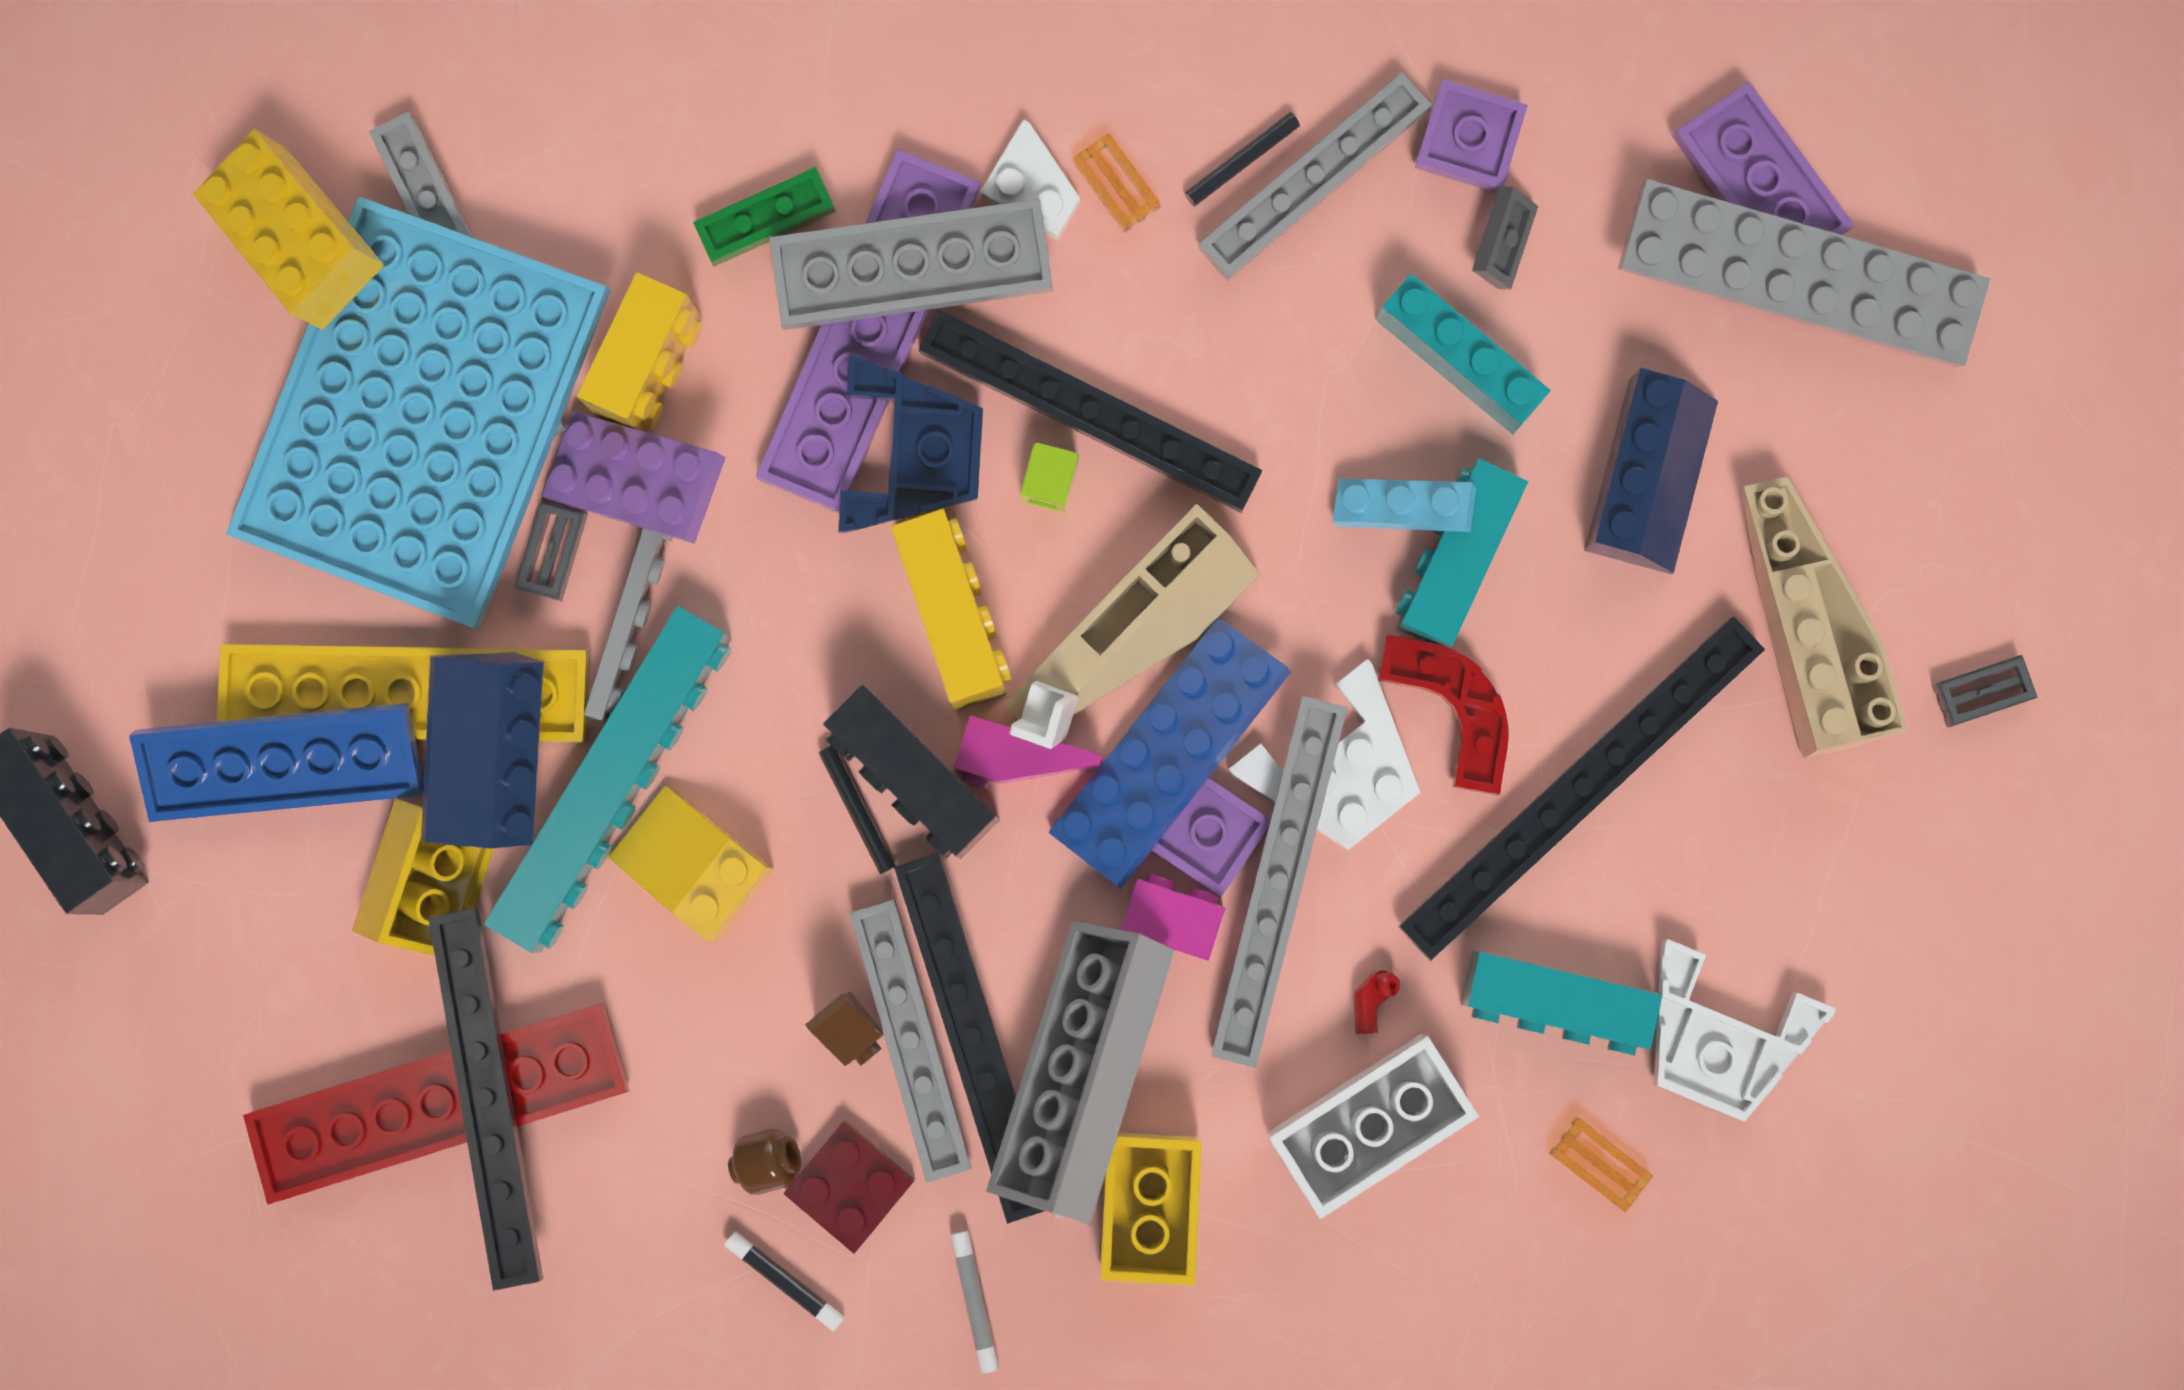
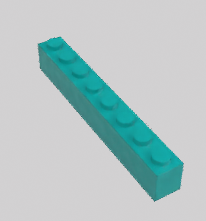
(608, 781)

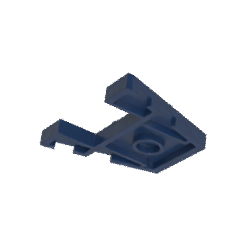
(931, 450)

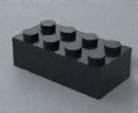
(911, 772)
(62, 826)

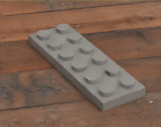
(911, 264)

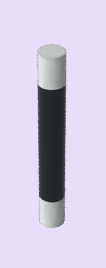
(784, 1281)

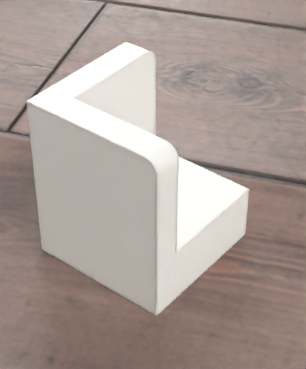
(1045, 715)

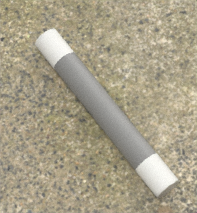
(974, 1301)

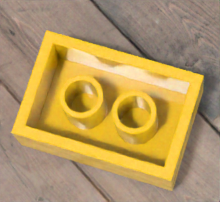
(641, 354)
(1151, 1209)

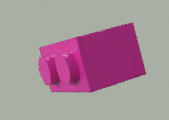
(1174, 918)

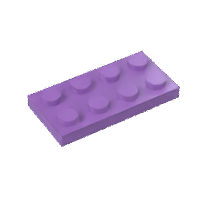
(1756, 164)
(634, 477)

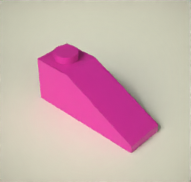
(1001, 758)

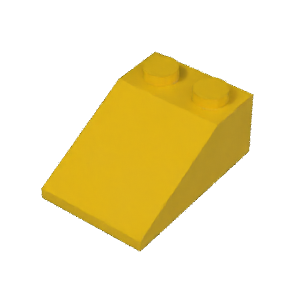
(690, 865)

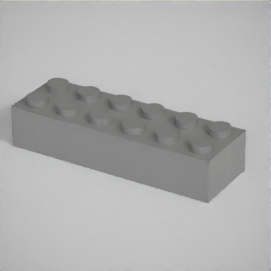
(1081, 1070)

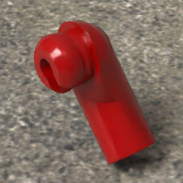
(1370, 996)

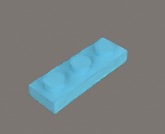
(1404, 504)

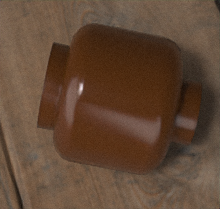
(764, 1161)

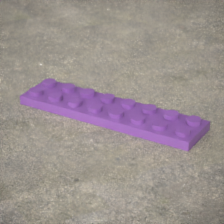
(822, 430)

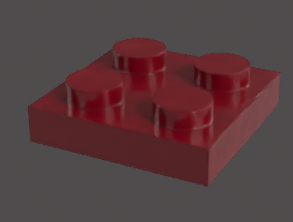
(849, 1186)

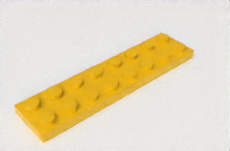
(310, 679)

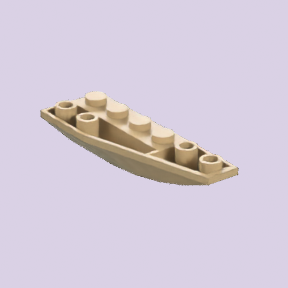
(1149, 613)
(1818, 629)

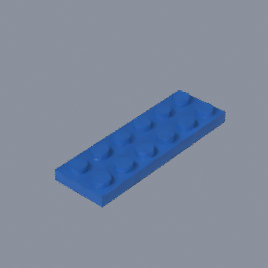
(1169, 752)
(277, 762)

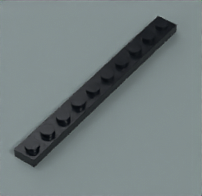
(1581, 788)

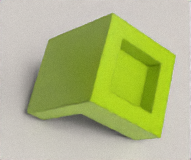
(1049, 477)

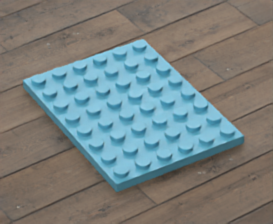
(421, 417)

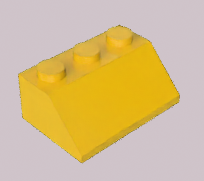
(416, 882)

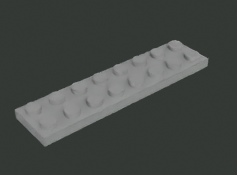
(1803, 273)

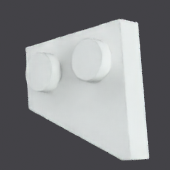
(1031, 173)

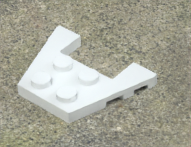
(1369, 769)
(1716, 1056)

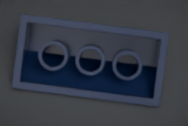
(1652, 471)
(481, 749)

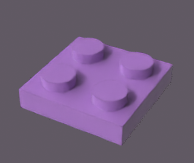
(1471, 136)
(1213, 837)

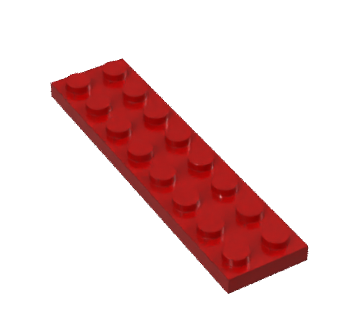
(418, 1105)

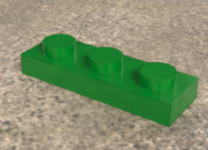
(764, 215)

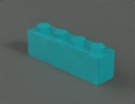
(1462, 354)
(1460, 559)
(1561, 1000)

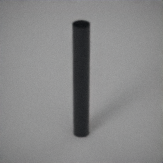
(1242, 159)
(857, 810)

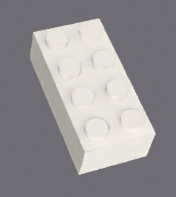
(1372, 1125)

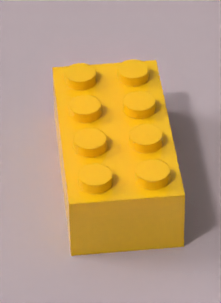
(288, 230)
(947, 605)

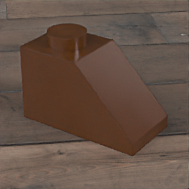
(847, 1030)

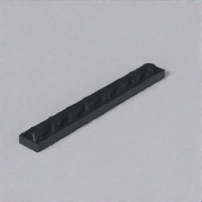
(1090, 411)
(961, 1007)
(486, 1099)

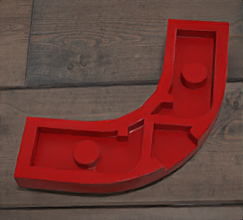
(1471, 697)

